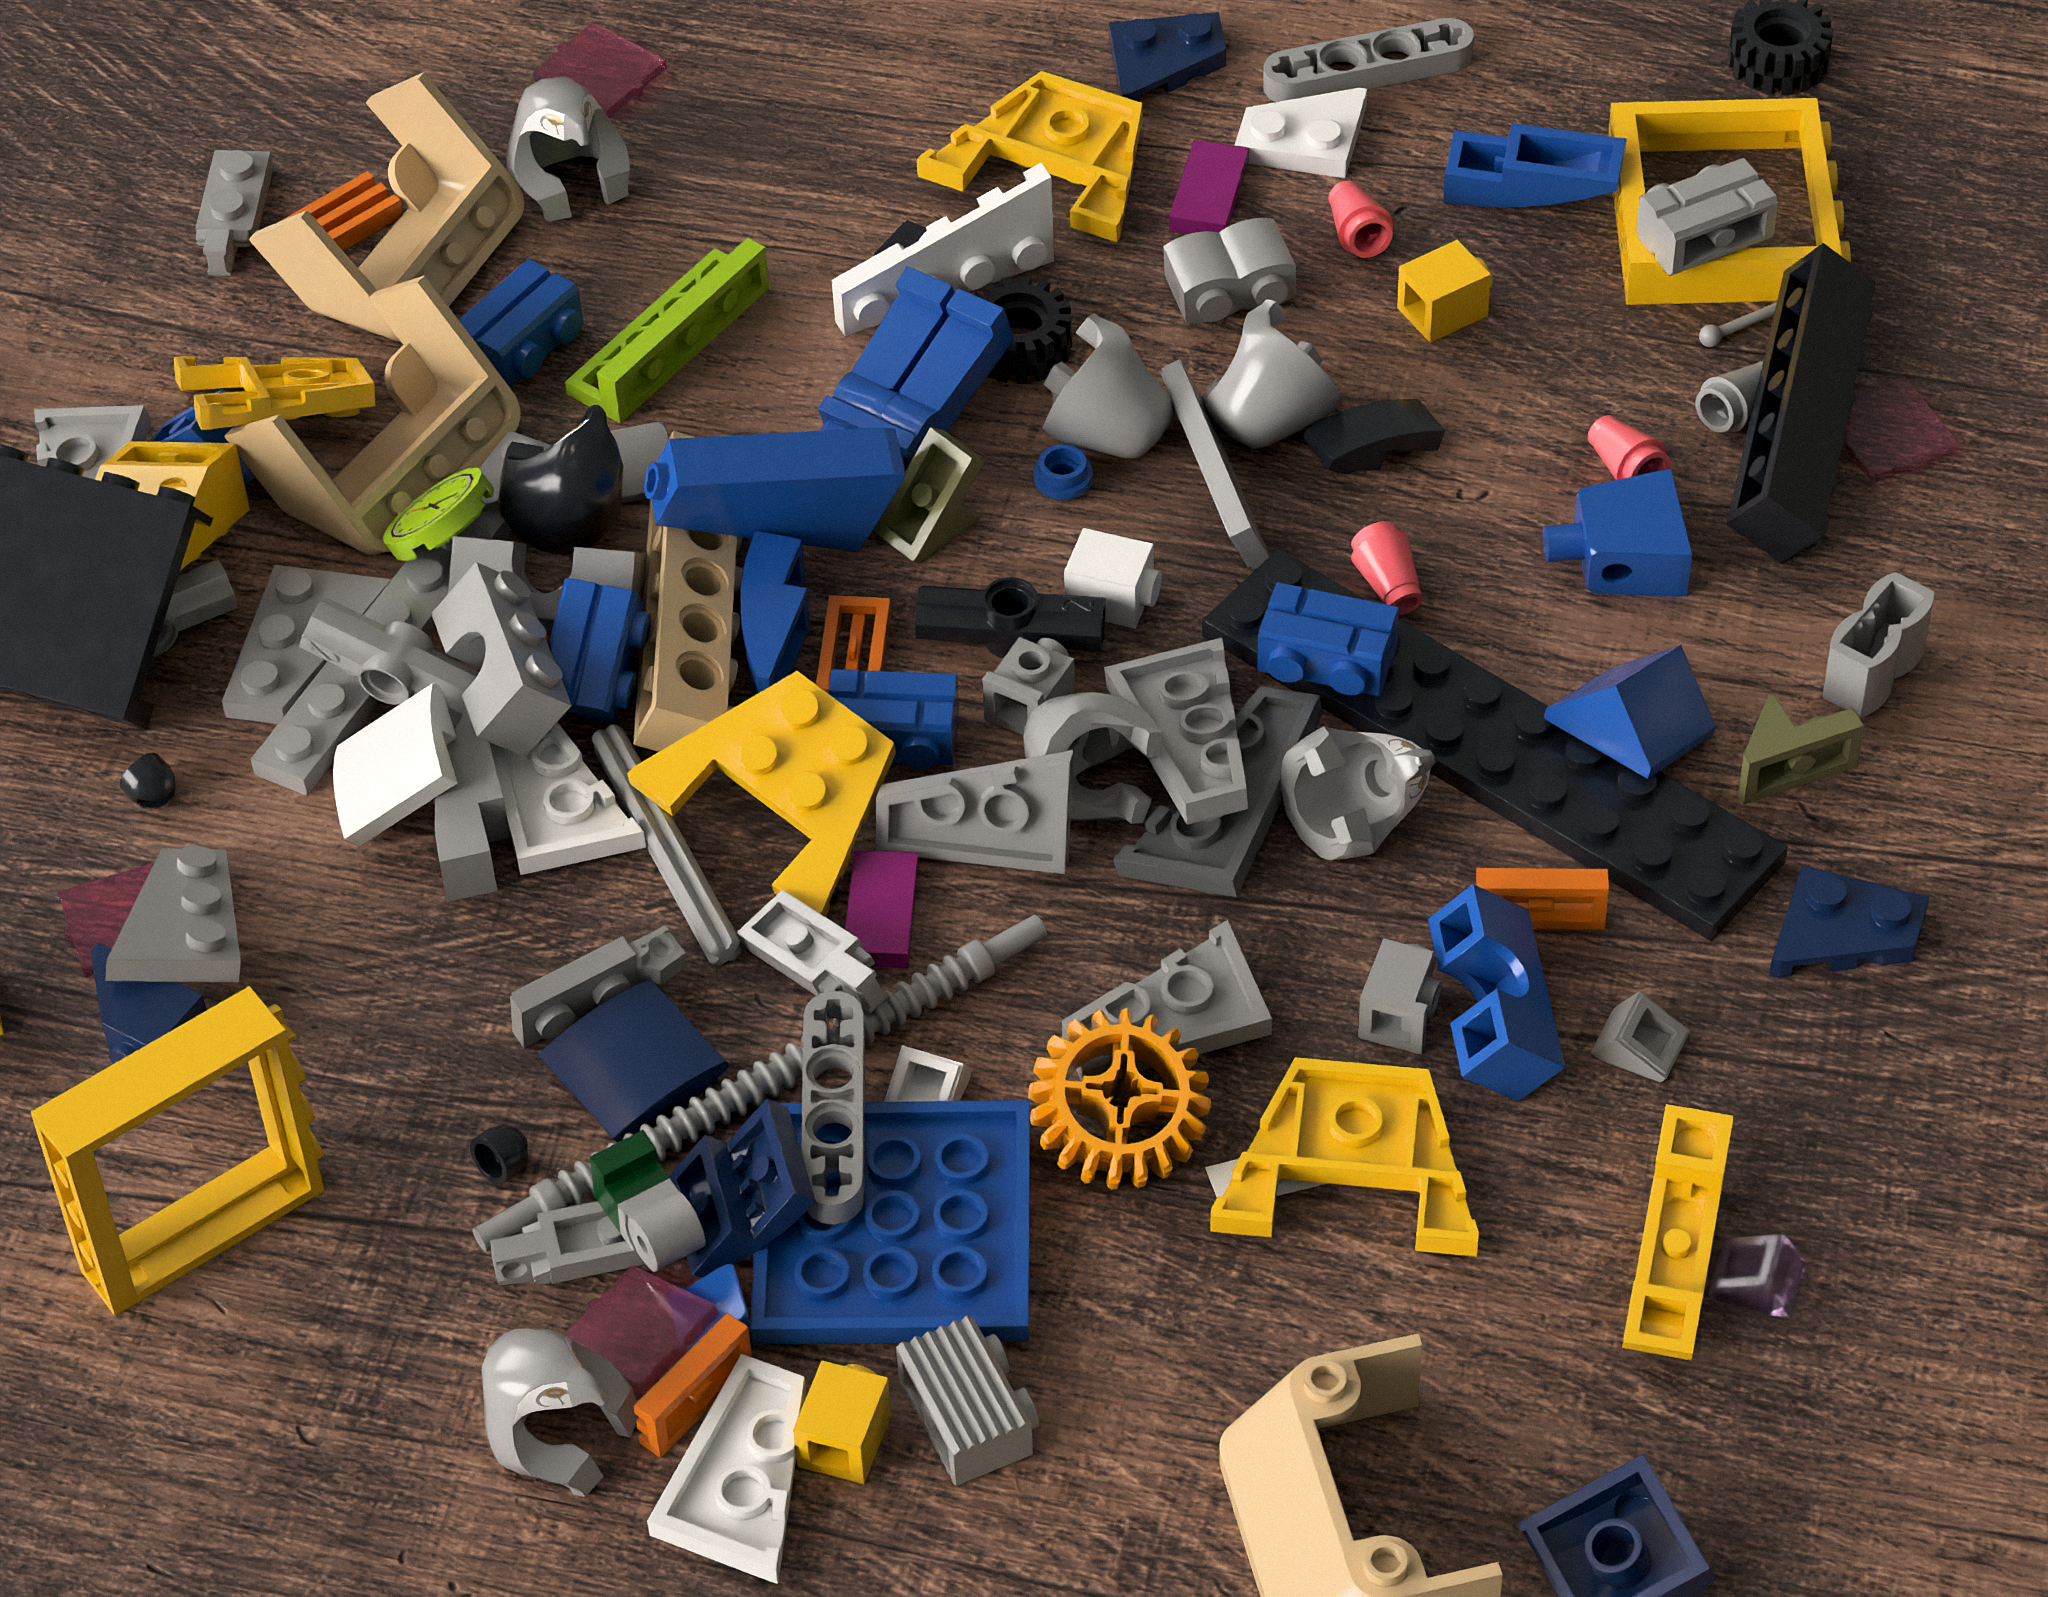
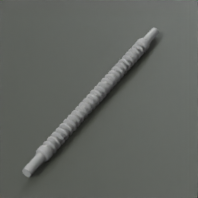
(974, 962)

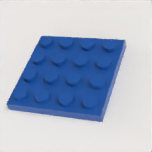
(933, 1239)

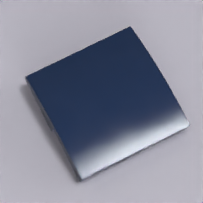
(633, 1059)
(745, 1187)

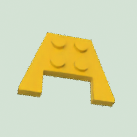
(1067, 128)
(290, 389)
(797, 757)
(1354, 1130)

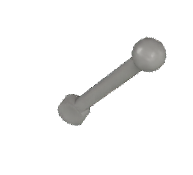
(1711, 335)

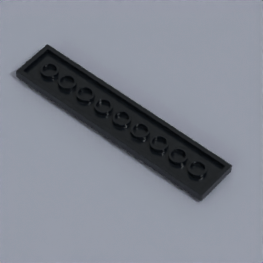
(1504, 754)

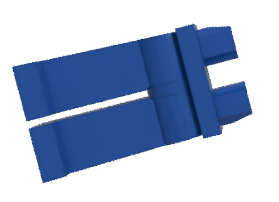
(920, 362)

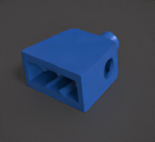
(1626, 537)

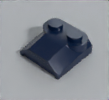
(1618, 1540)

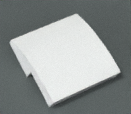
(394, 765)

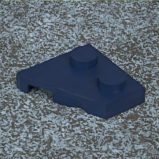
(1165, 51)
(1847, 924)

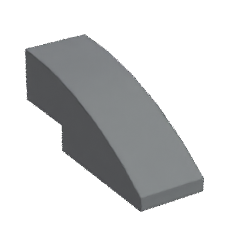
(469, 816)

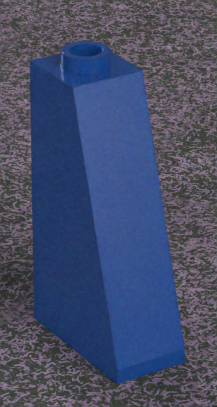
(788, 484)

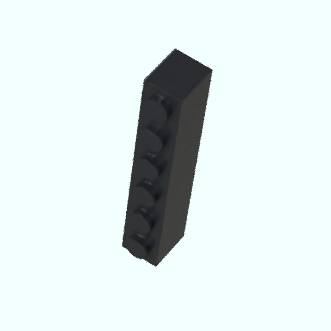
(1802, 404)

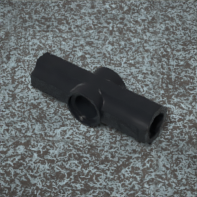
(1009, 611)

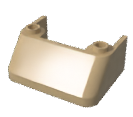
(454, 219)
(448, 422)
(1289, 1496)

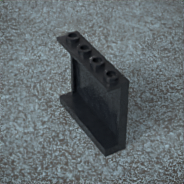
(85, 583)

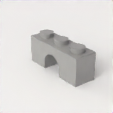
(599, 566)
(495, 628)

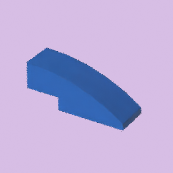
(1531, 167)
(773, 608)

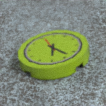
(438, 513)

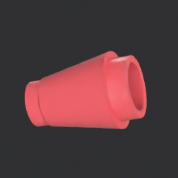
(1360, 220)
(1626, 449)
(1388, 565)

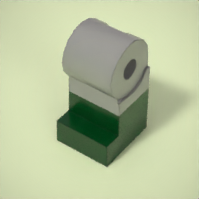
(645, 1202)

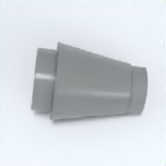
(1728, 399)

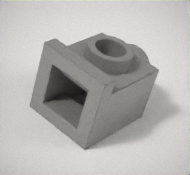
(1030, 676)
(1399, 996)

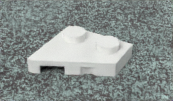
(1305, 133)

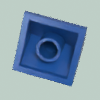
(1639, 712)

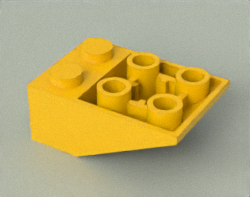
(197, 468)

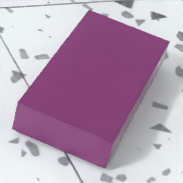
(1209, 187)
(883, 904)

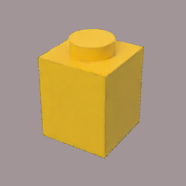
(1444, 290)
(842, 1421)

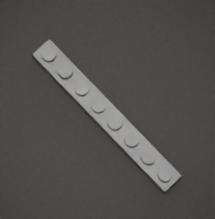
(334, 701)

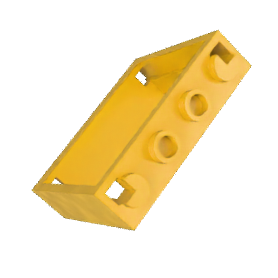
(1722, 125)
(221, 1211)

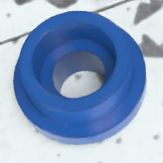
(1062, 472)

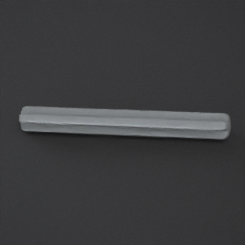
(668, 851)

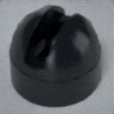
(149, 782)
(500, 1152)

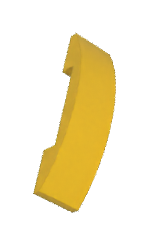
(1678, 1232)

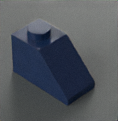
(139, 1010)

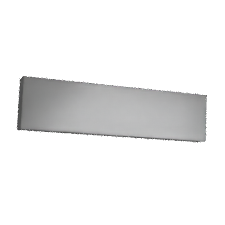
(1215, 465)

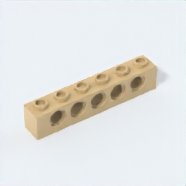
(688, 651)

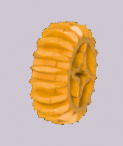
(1093, 1098)

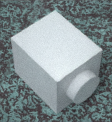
(1116, 570)

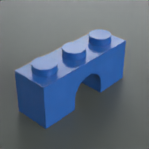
(1511, 1032)

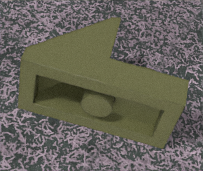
(928, 503)
(1792, 755)

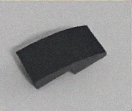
(1364, 434)

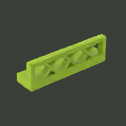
(672, 330)

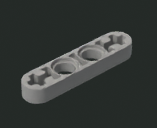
(1366, 54)
(835, 1105)

